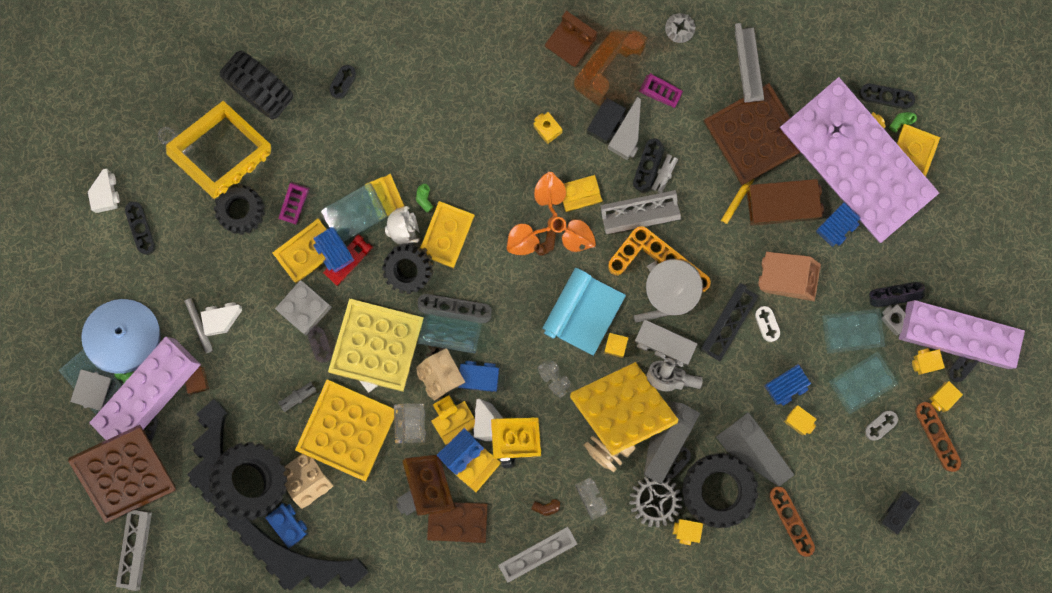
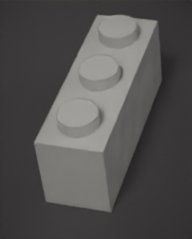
(665, 343)

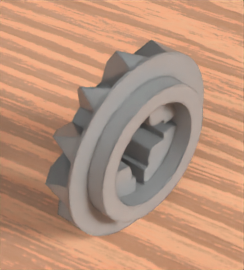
(683, 35)

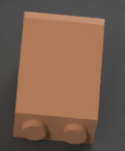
(790, 275)

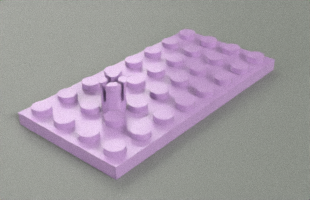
(859, 160)

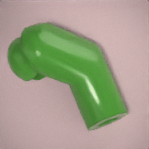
(901, 119)
(422, 197)

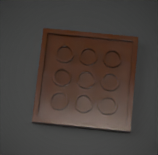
(752, 135)
(122, 473)

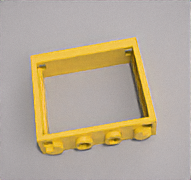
(199, 128)

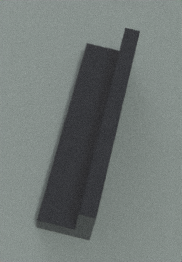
(725, 315)

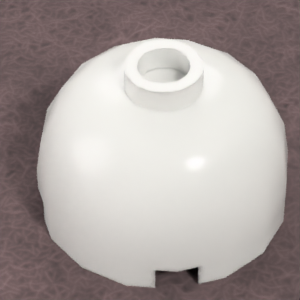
(402, 226)

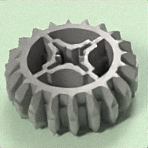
(662, 517)

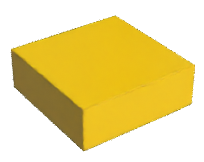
(445, 407)

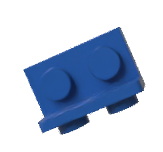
(287, 525)

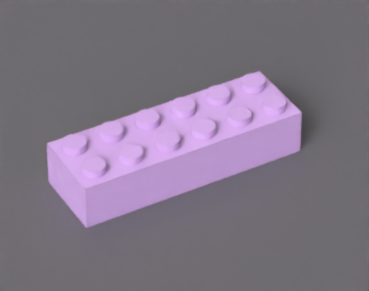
(962, 334)
(146, 389)

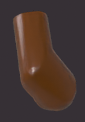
(548, 245)
(548, 509)

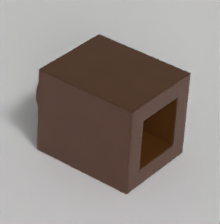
(197, 382)

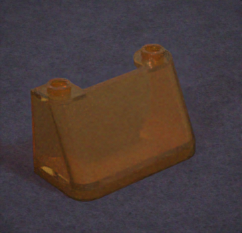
(590, 79)

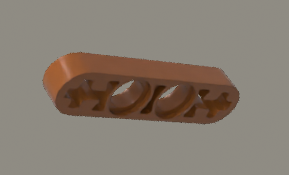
(940, 435)
(793, 520)

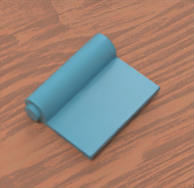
(583, 312)

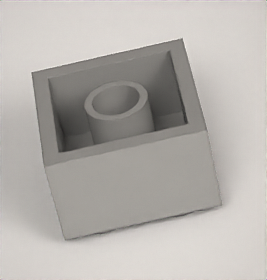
(303, 307)

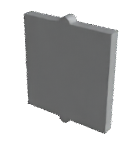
(91, 390)

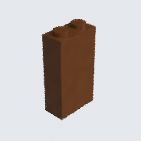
(784, 202)

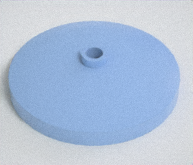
(122, 351)

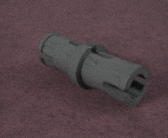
(297, 396)

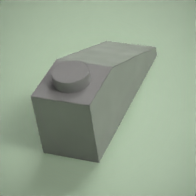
(626, 137)

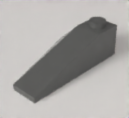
(667, 443)
(753, 447)

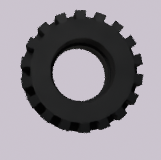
(253, 217)
(399, 280)

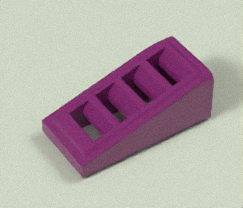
(658, 96)
(305, 190)

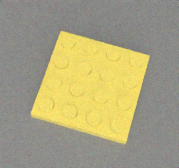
(376, 345)

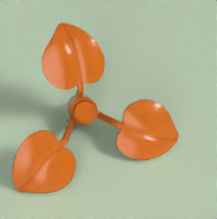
(550, 191)

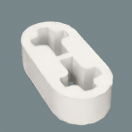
(771, 322)

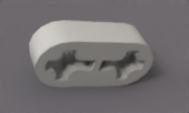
(878, 422)

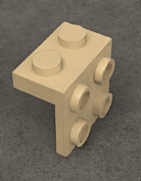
(439, 374)
(305, 480)

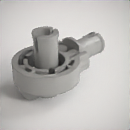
(670, 376)

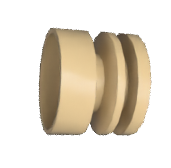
(603, 456)

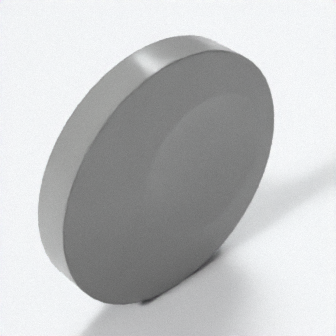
(674, 287)

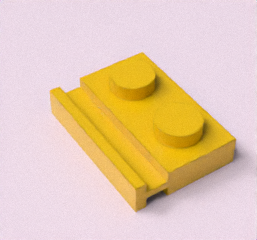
(387, 193)
(581, 193)
(453, 424)
(479, 470)

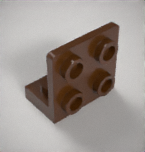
(571, 39)

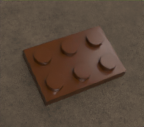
(428, 485)
(462, 524)

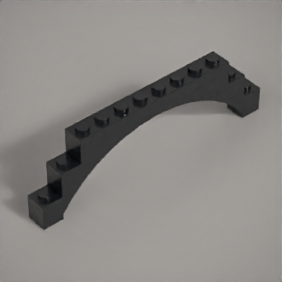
(281, 561)

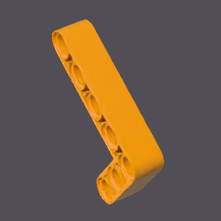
(645, 245)

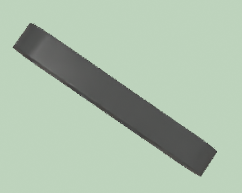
(455, 305)

